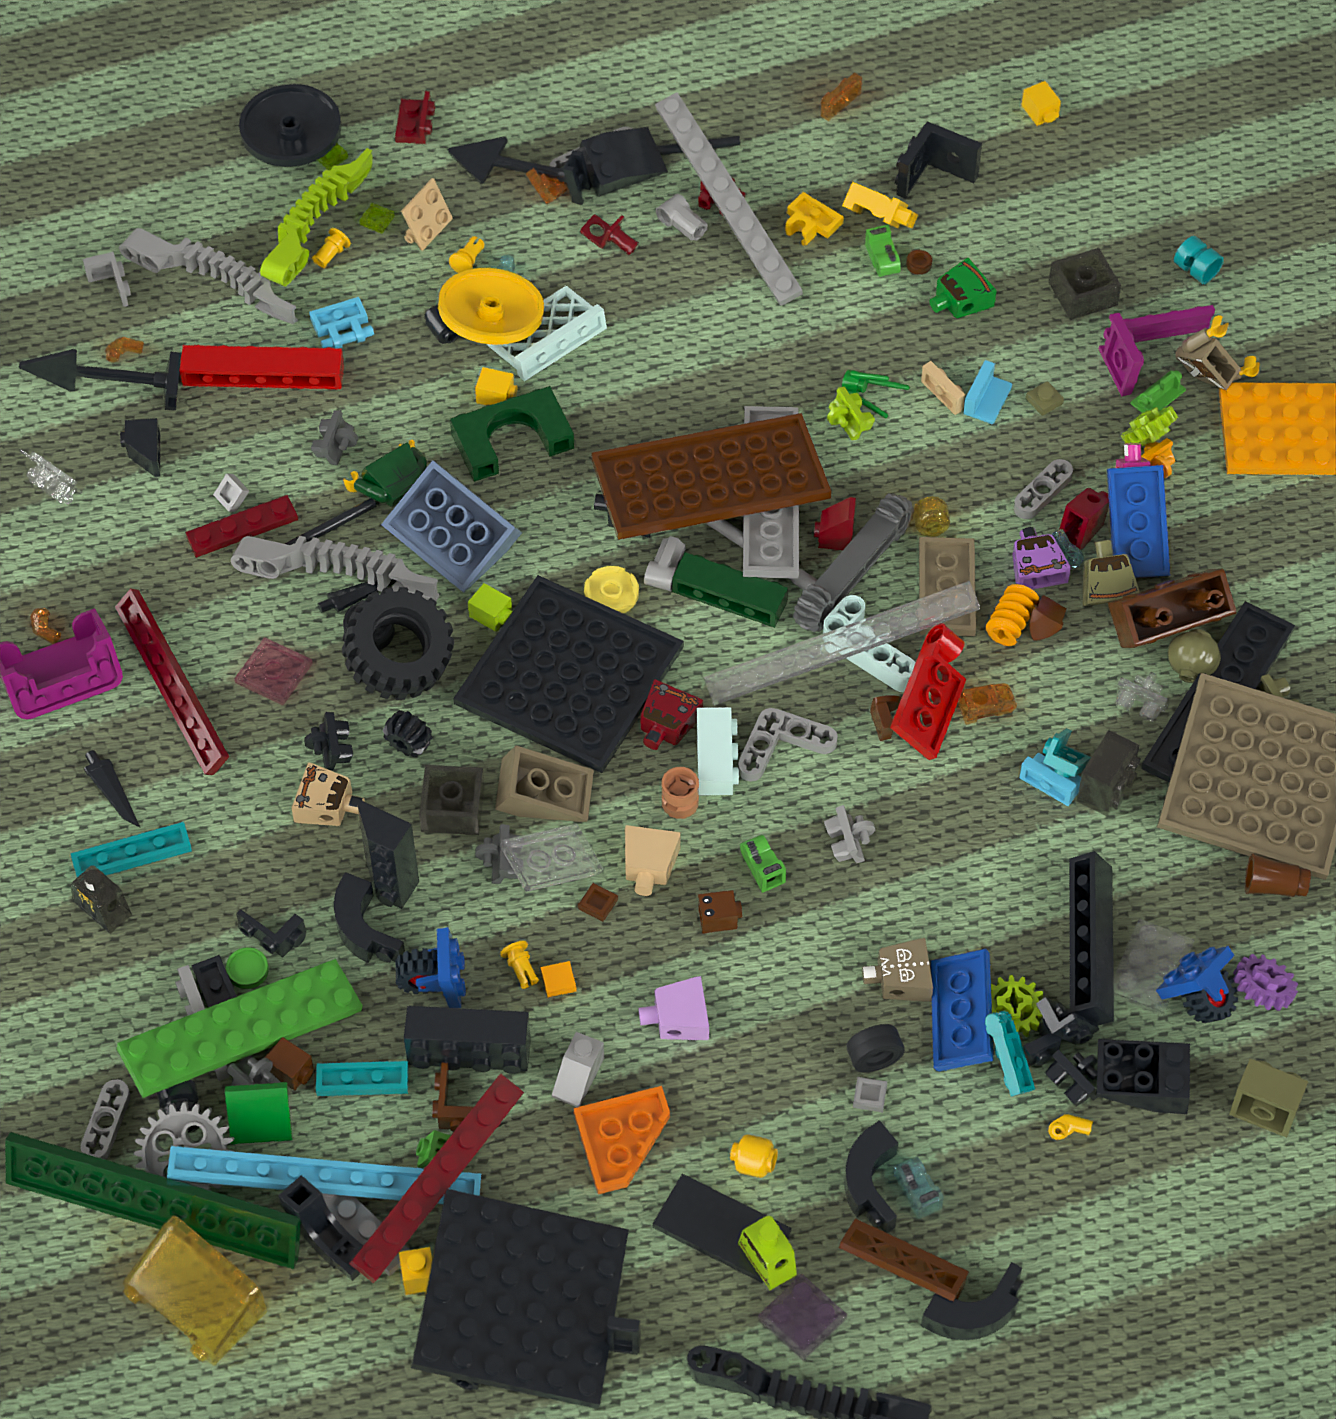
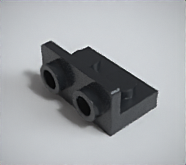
(1065, 1025)

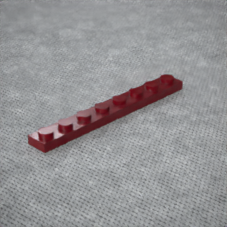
(172, 682)
(436, 1178)

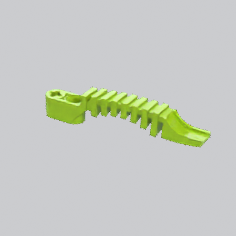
(289, 256)

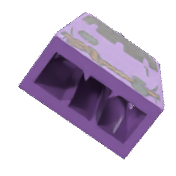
(1039, 560)

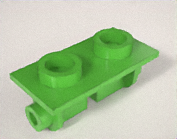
(1160, 393)

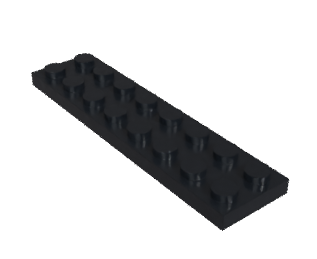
(1246, 655)

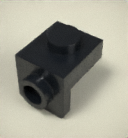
(1042, 1049)

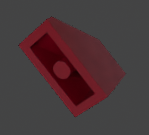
(836, 525)

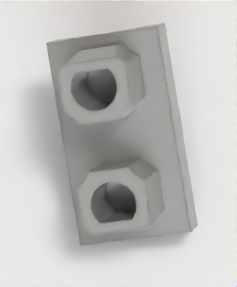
(844, 824)

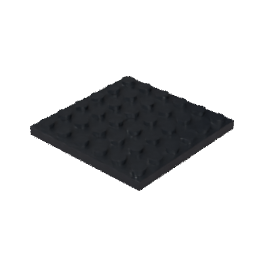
(568, 673)
(520, 1299)

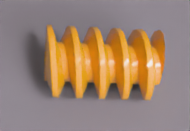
(1011, 614)

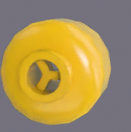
(754, 1156)

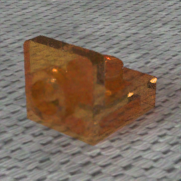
(546, 187)

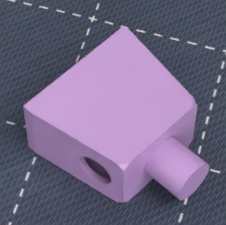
(678, 1011)

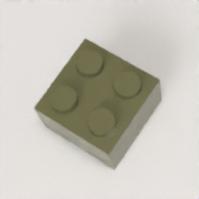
(1268, 1097)

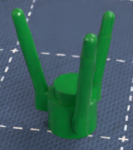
(857, 382)

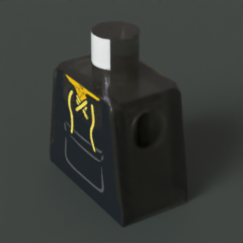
(94, 893)

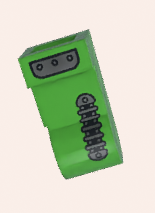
(882, 251)
(763, 863)

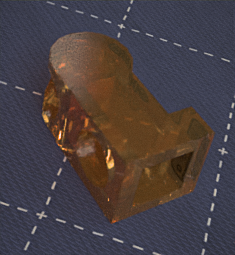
(986, 702)

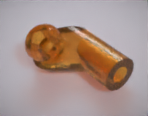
(120, 346)
(40, 626)

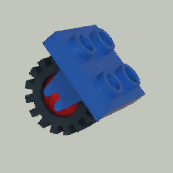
(434, 969)
(1203, 984)

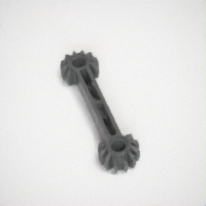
(883, 528)

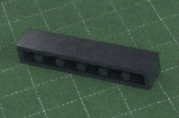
(1091, 938)

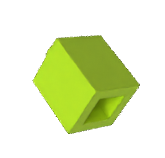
(490, 607)

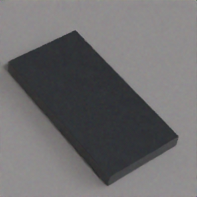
(710, 1223)

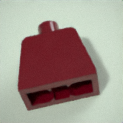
(1091, 510)

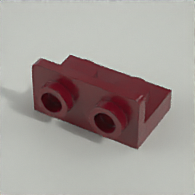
(414, 120)

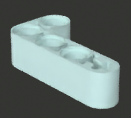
(896, 666)

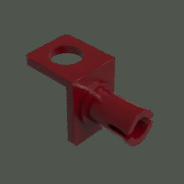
(611, 234)

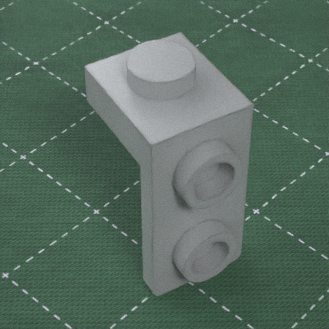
(104, 267)

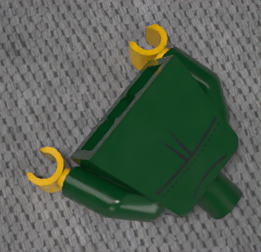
(390, 475)

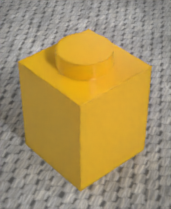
(1041, 103)
(494, 386)
(415, 1269)

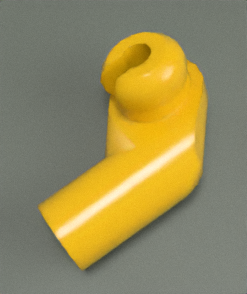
(1067, 1125)

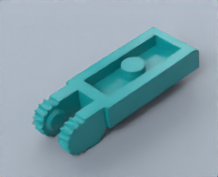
(1010, 1053)

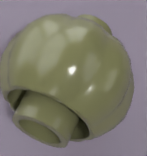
(1193, 654)

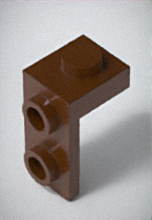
(448, 1116)

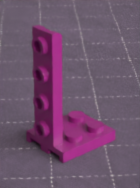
(1121, 352)

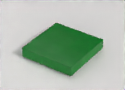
(258, 1113)

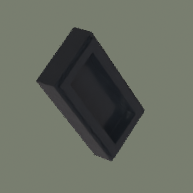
(623, 1335)

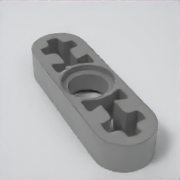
(1044, 478)
(103, 1109)

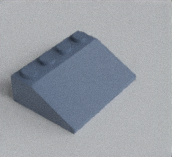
(450, 527)

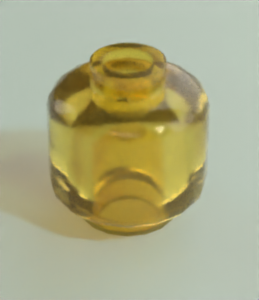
(931, 516)

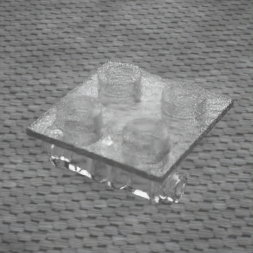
(51, 479)

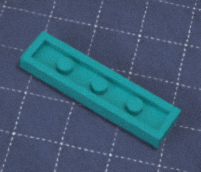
(134, 850)

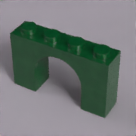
(534, 409)

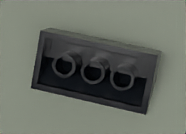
(388, 854)

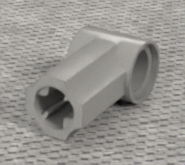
(678, 213)
(661, 570)

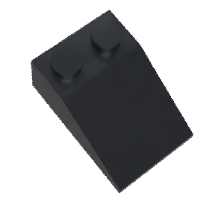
(621, 159)

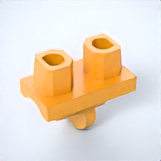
(1160, 454)

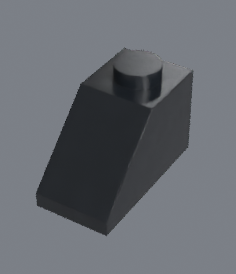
(143, 443)

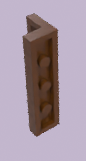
(904, 1260)

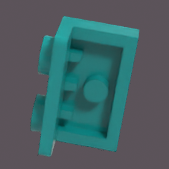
(1064, 759)

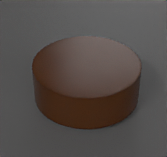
(919, 262)

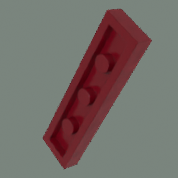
(242, 524)

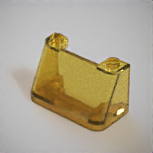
(195, 1290)

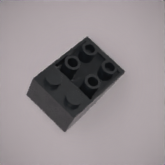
(1145, 1074)

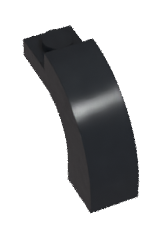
(350, 904)
(866, 1155)
(320, 1226)
(975, 1319)

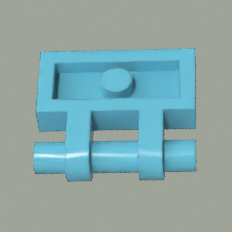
(339, 317)

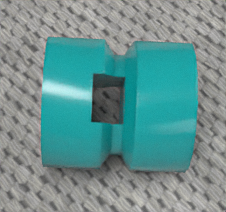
(1199, 260)

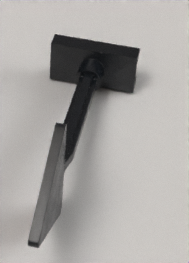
(482, 156)
(62, 371)

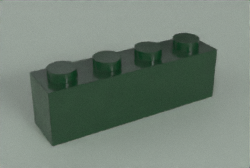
(729, 590)

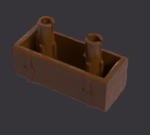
(1172, 608)

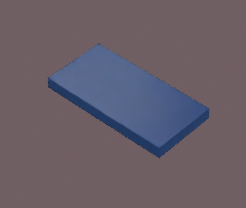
(1139, 518)
(959, 1010)

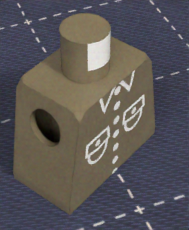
(902, 972)

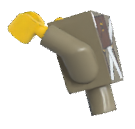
(1209, 360)

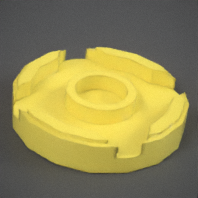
(613, 588)

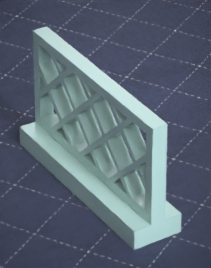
(556, 342)

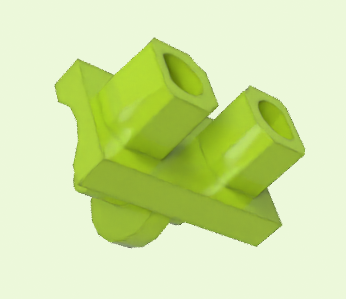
(847, 413)

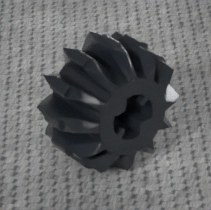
(407, 733)

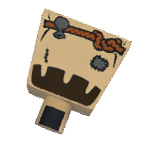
(323, 797)

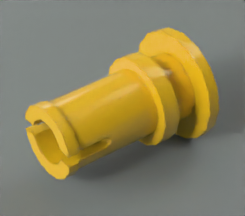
(333, 245)
(465, 257)
(520, 962)

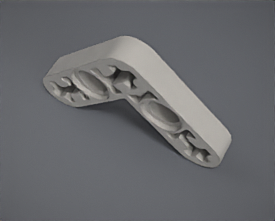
(781, 731)

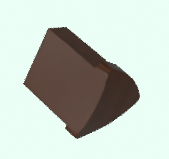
(1046, 618)
(880, 712)

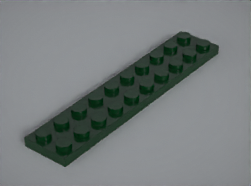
(151, 1199)

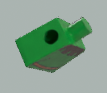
(963, 291)

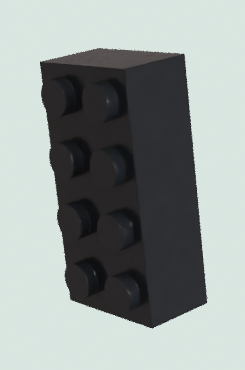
(467, 1038)

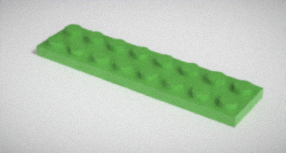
(238, 1027)

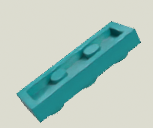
(362, 1078)

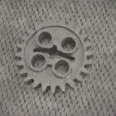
(177, 1126)

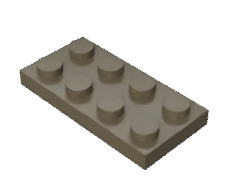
(943, 566)

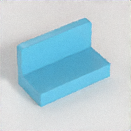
(986, 395)
(1045, 779)

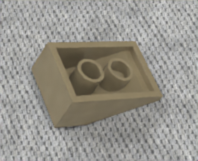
(543, 787)

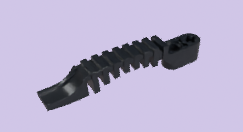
(791, 1395)

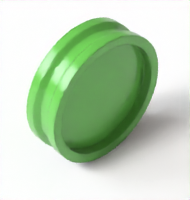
(247, 968)

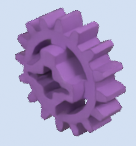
(1265, 982)

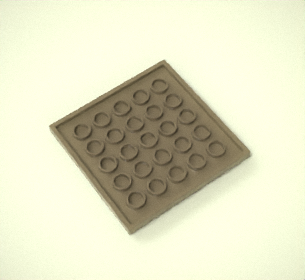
(1256, 776)

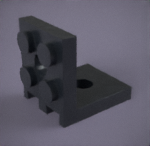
(934, 148)

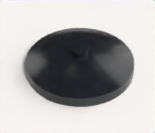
(290, 125)

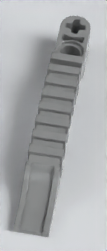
(159, 254)
(272, 558)

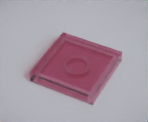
(273, 671)

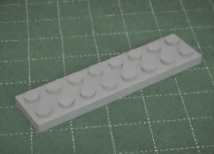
(771, 535)

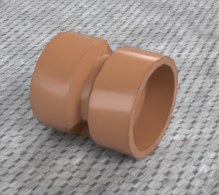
(680, 792)

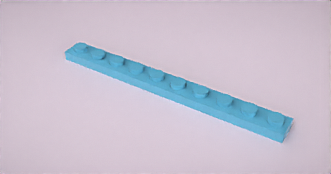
(281, 1171)

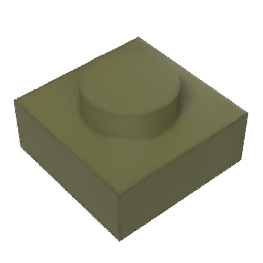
(1044, 398)

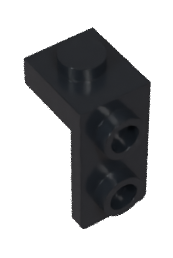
(287, 937)

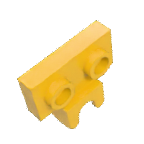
(811, 218)

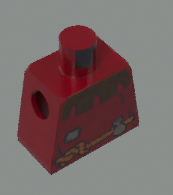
(668, 715)

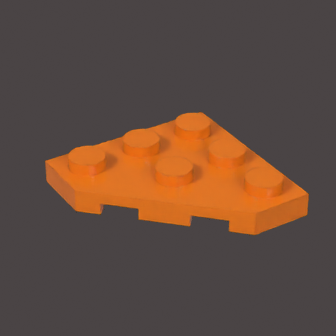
(620, 1135)

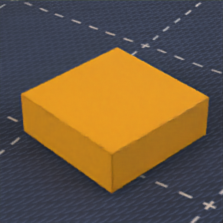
(558, 979)

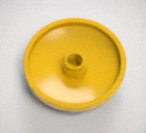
(491, 306)

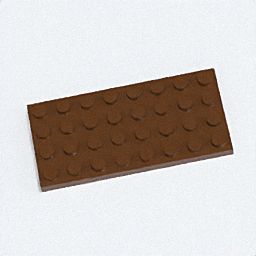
(710, 476)

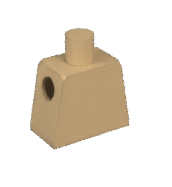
(650, 856)

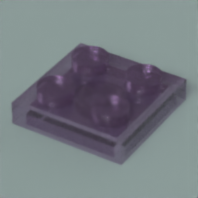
(802, 1317)

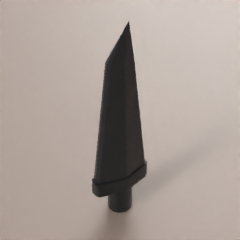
(348, 596)
(106, 780)

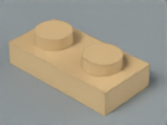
(943, 388)

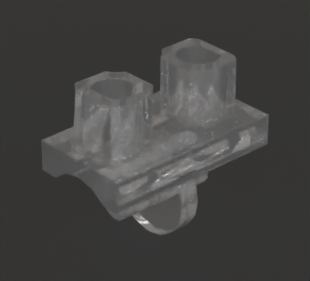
(1152, 701)

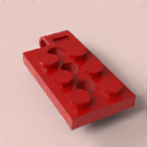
(936, 652)

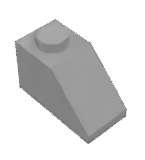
(578, 1069)

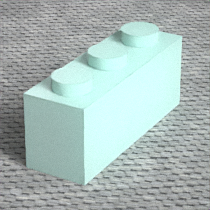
(716, 751)

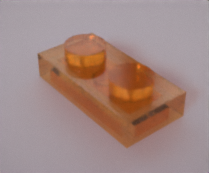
(841, 96)

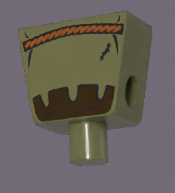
(1107, 576)

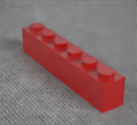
(262, 367)

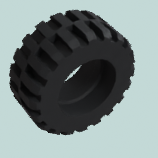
(408, 611)

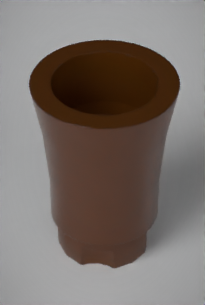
(1275, 878)

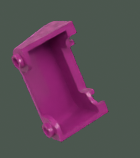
(61, 671)

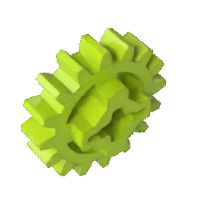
(1149, 426)
(1023, 999)

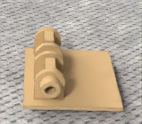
(426, 215)

